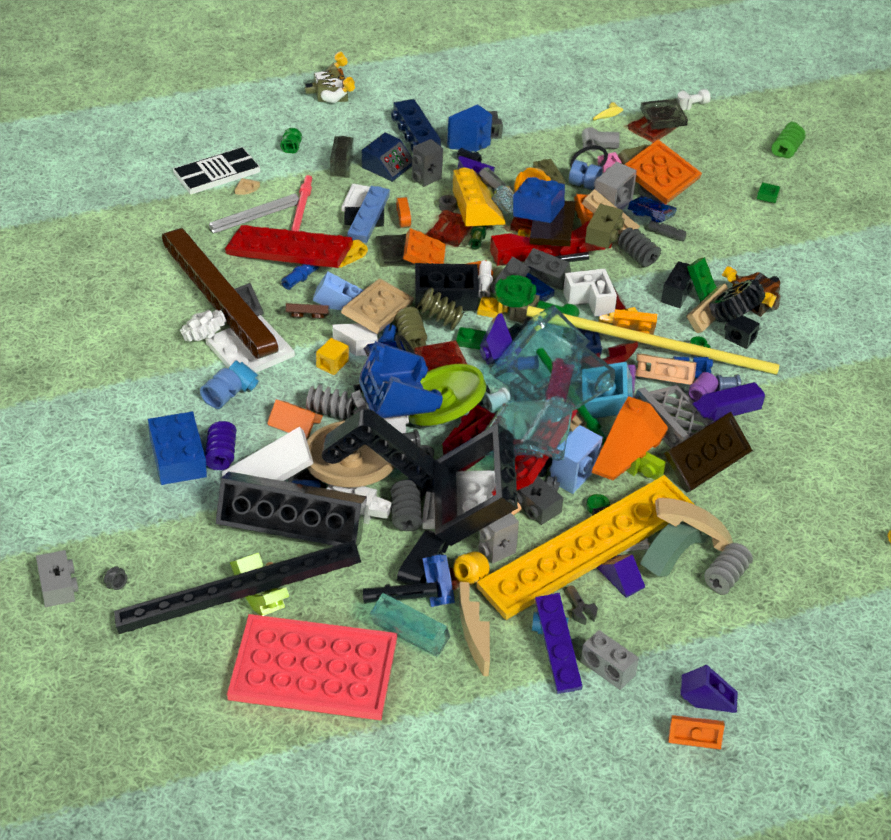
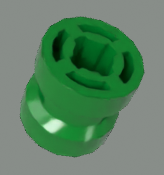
(291, 140)

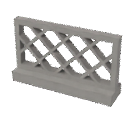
(675, 433)

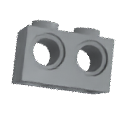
(609, 659)

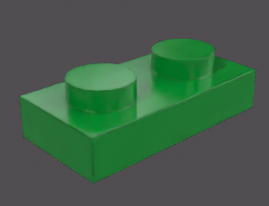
(701, 278)
(470, 338)

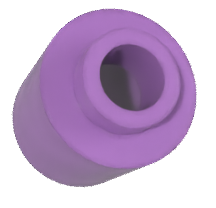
(702, 385)

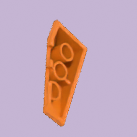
(631, 436)

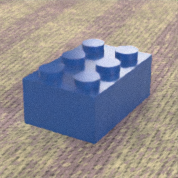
(177, 448)

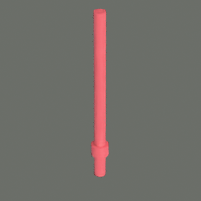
(305, 191)

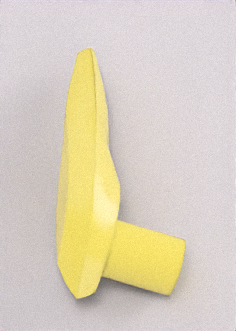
(611, 112)

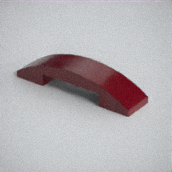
(620, 353)

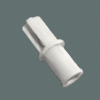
(484, 278)

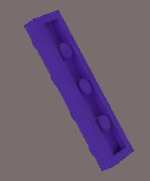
(558, 643)

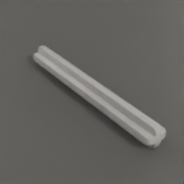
(253, 213)

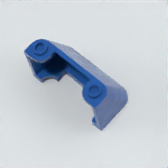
(393, 383)

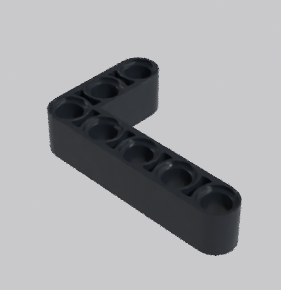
(372, 430)

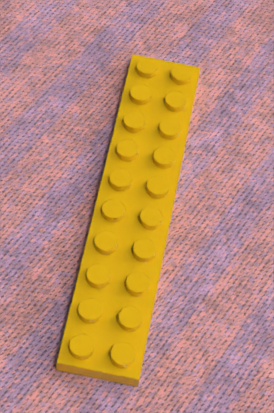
(578, 549)

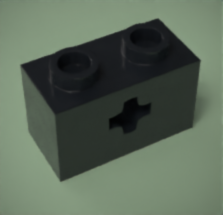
(677, 286)

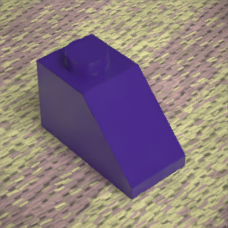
(495, 340)
(708, 690)

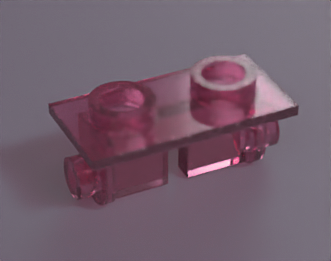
(559, 379)

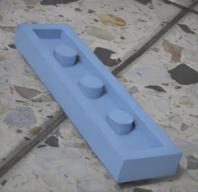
(369, 213)

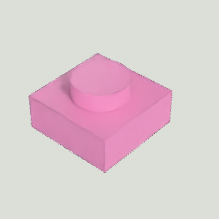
(612, 158)

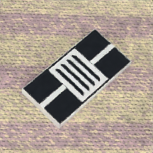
(216, 170)

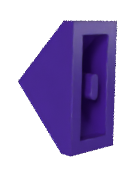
(623, 574)

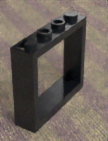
(448, 524)

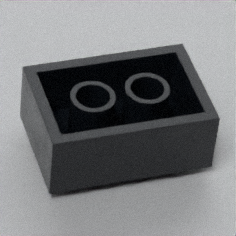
(454, 281)

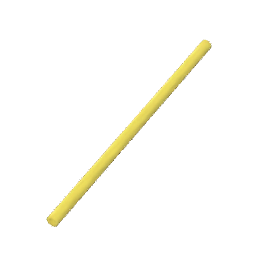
(666, 343)

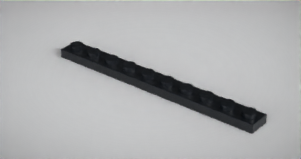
(236, 587)

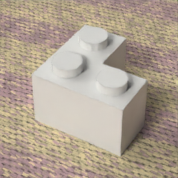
(591, 288)

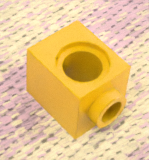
(332, 356)

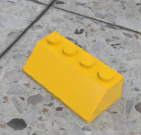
(475, 199)

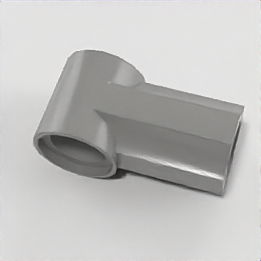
(602, 139)

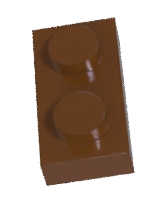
(298, 310)

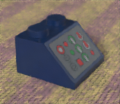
(386, 157)

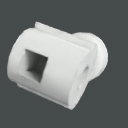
(686, 100)

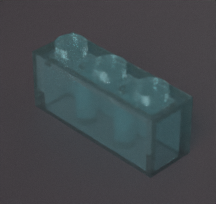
(410, 625)

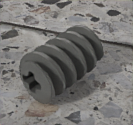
(639, 247)
(406, 506)

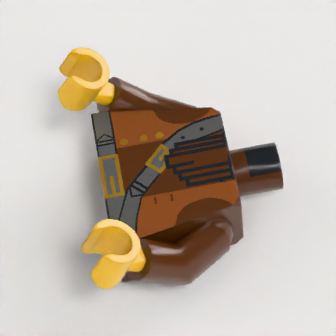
(770, 285)

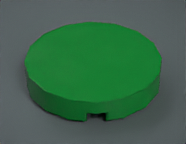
(515, 291)

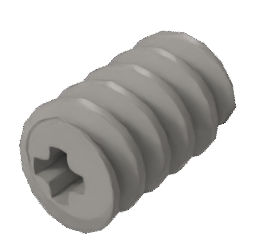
(330, 403)
(728, 568)

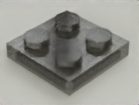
(664, 114)
(391, 250)

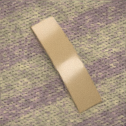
(676, 511)

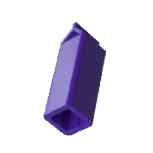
(737, 400)

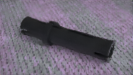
(401, 592)

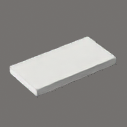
(277, 460)

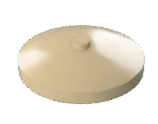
(356, 470)

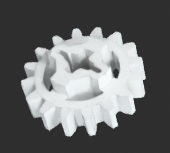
(203, 325)

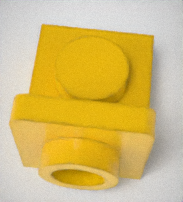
(491, 307)

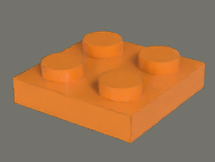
(423, 249)

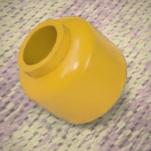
(471, 567)

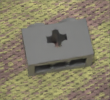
(499, 538)
(56, 578)

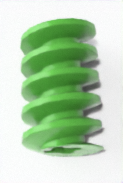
(788, 140)

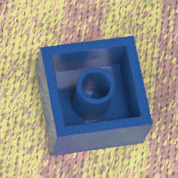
(538, 200)

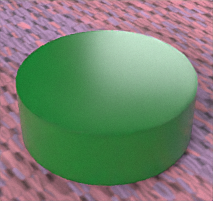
(596, 501)

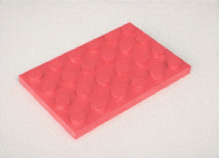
(313, 667)

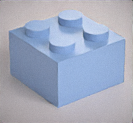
(579, 458)

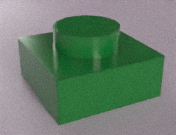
(768, 192)

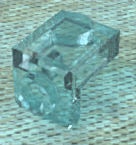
(504, 199)

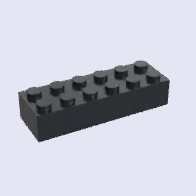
(290, 509)

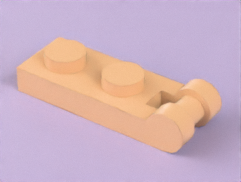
(666, 369)

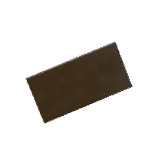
(558, 231)
(708, 452)

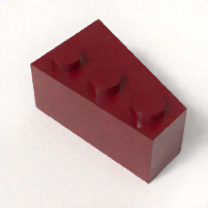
(471, 426)

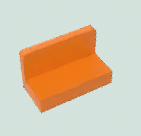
(289, 417)

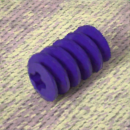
(220, 445)

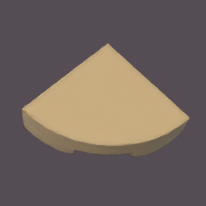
(246, 185)

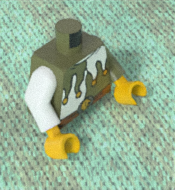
(331, 83)

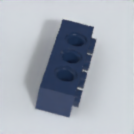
(413, 123)

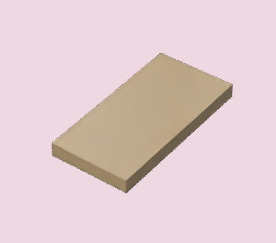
(377, 305)

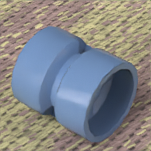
(584, 175)
(221, 388)

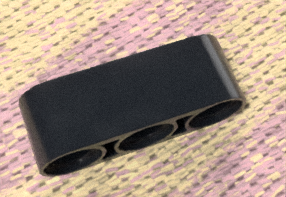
(412, 568)

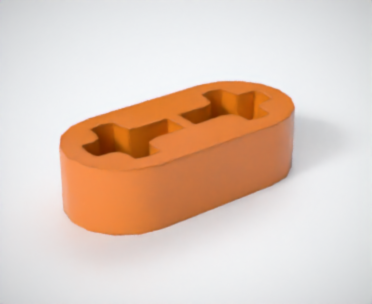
(403, 212)

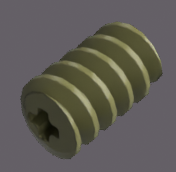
(441, 308)
(411, 327)

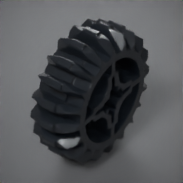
(737, 300)

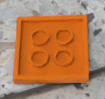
(663, 171)

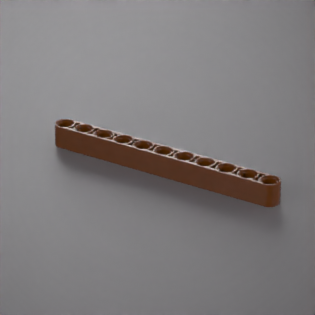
(220, 293)

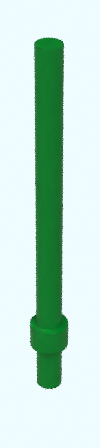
(591, 423)

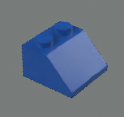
(470, 129)

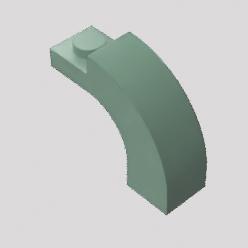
(669, 546)

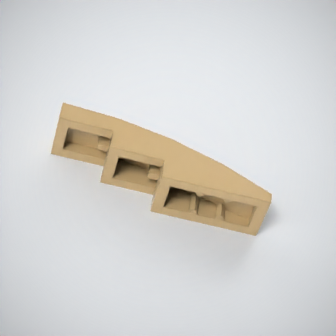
(475, 631)

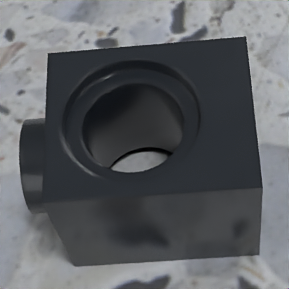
(741, 331)

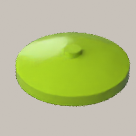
(461, 390)

